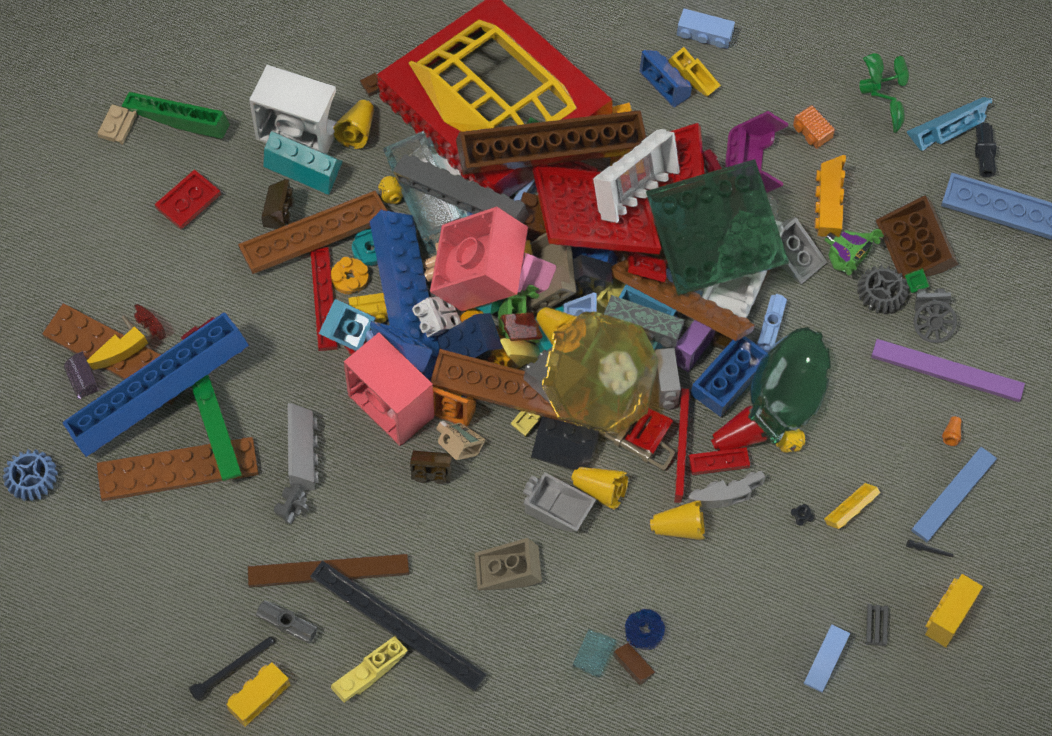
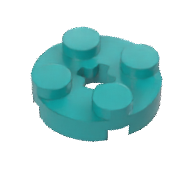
(359, 248)

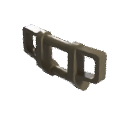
(645, 455)

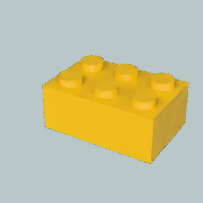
(952, 609)

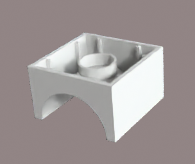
(293, 108)

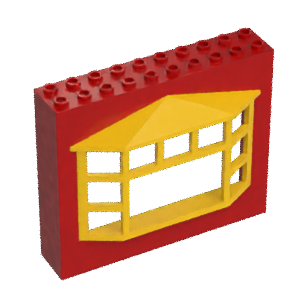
(442, 113)

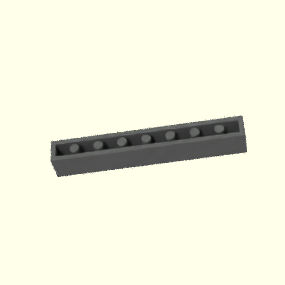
(455, 188)

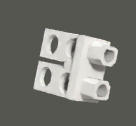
(435, 316)

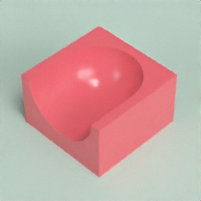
(479, 259)
(389, 389)

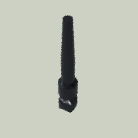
(919, 546)

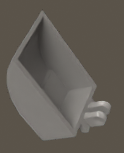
(556, 502)

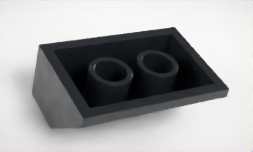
(564, 444)

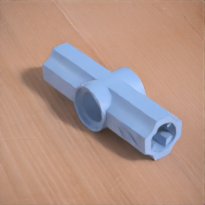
(774, 313)

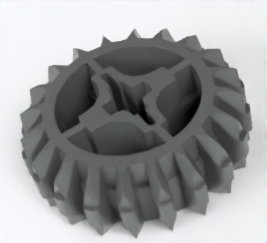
(885, 283)

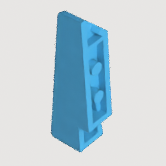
(950, 124)

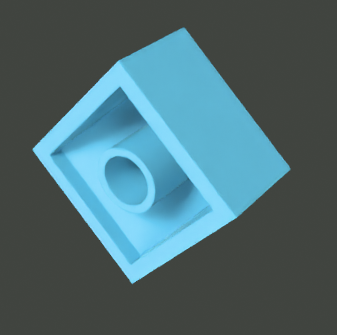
(346, 325)

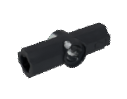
(985, 150)

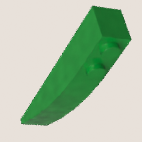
(178, 114)
(216, 429)

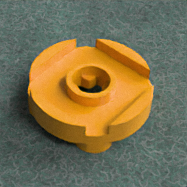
(345, 266)

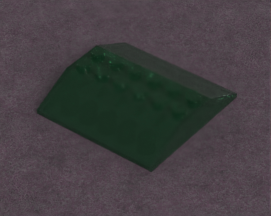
(716, 227)

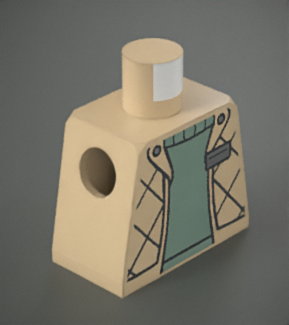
(459, 440)

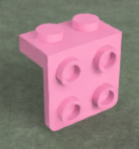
(535, 273)

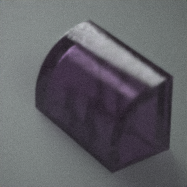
(80, 376)

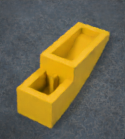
(694, 72)
(117, 349)

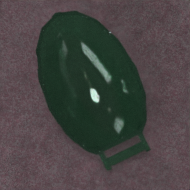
(790, 383)

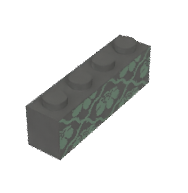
(656, 324)

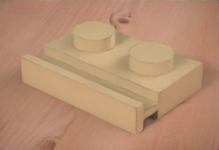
(117, 124)

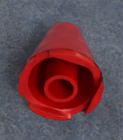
(738, 432)

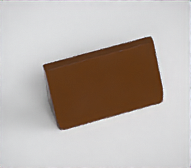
(633, 663)

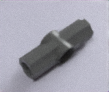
(276, 615)

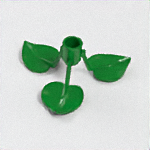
(875, 66)

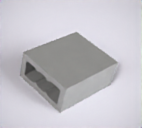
(667, 379)

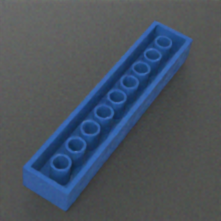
(402, 276)
(155, 384)

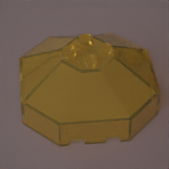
(600, 372)

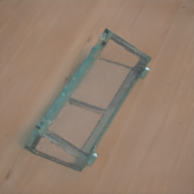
(427, 211)

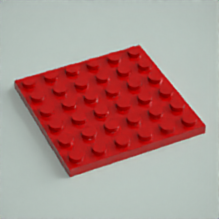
(573, 215)

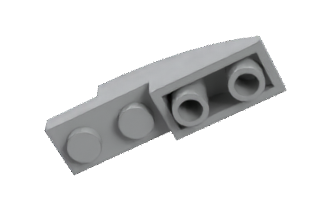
(720, 495)

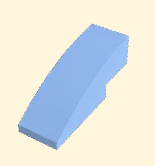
(826, 658)

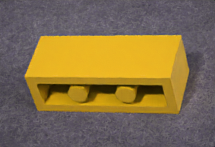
(257, 694)

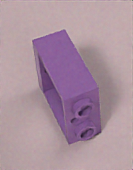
(693, 344)

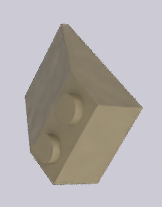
(508, 566)

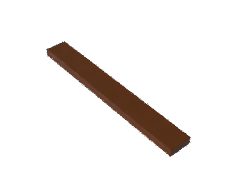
(351, 568)

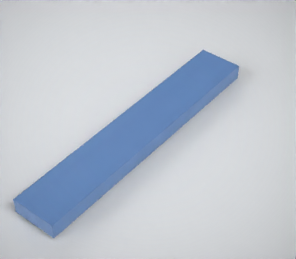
(953, 494)

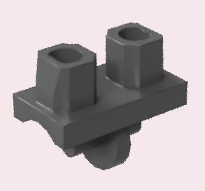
(939, 294)
(294, 504)

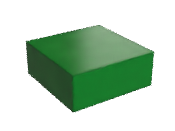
(917, 280)

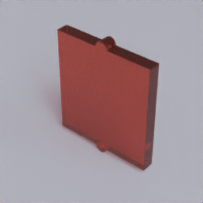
(521, 326)

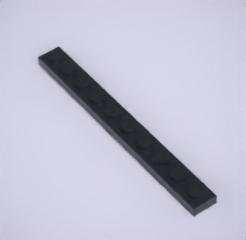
(398, 626)

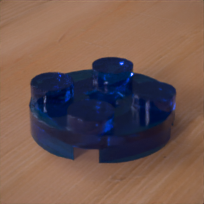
(648, 640)

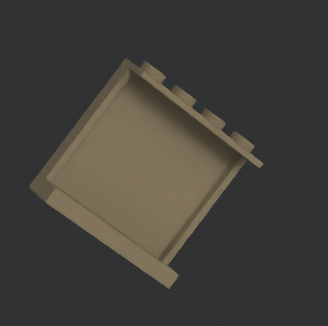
(563, 280)

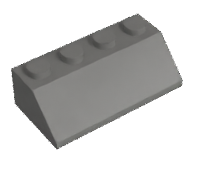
(301, 447)

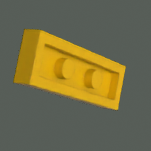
(852, 506)

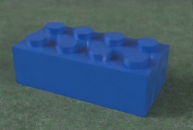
(728, 375)

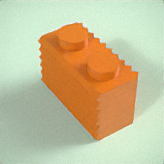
(813, 127)

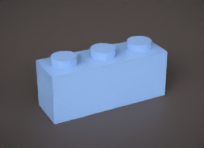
(705, 28)

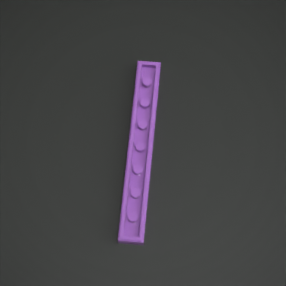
(948, 370)

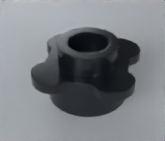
(802, 509)

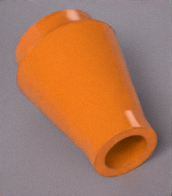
(952, 433)

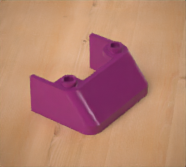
(750, 139)

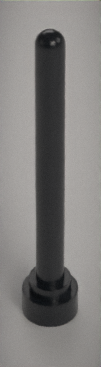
(198, 690)

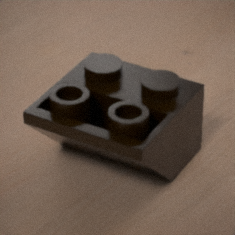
(277, 205)
(431, 467)

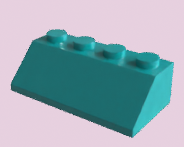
(301, 162)

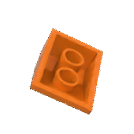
(453, 406)

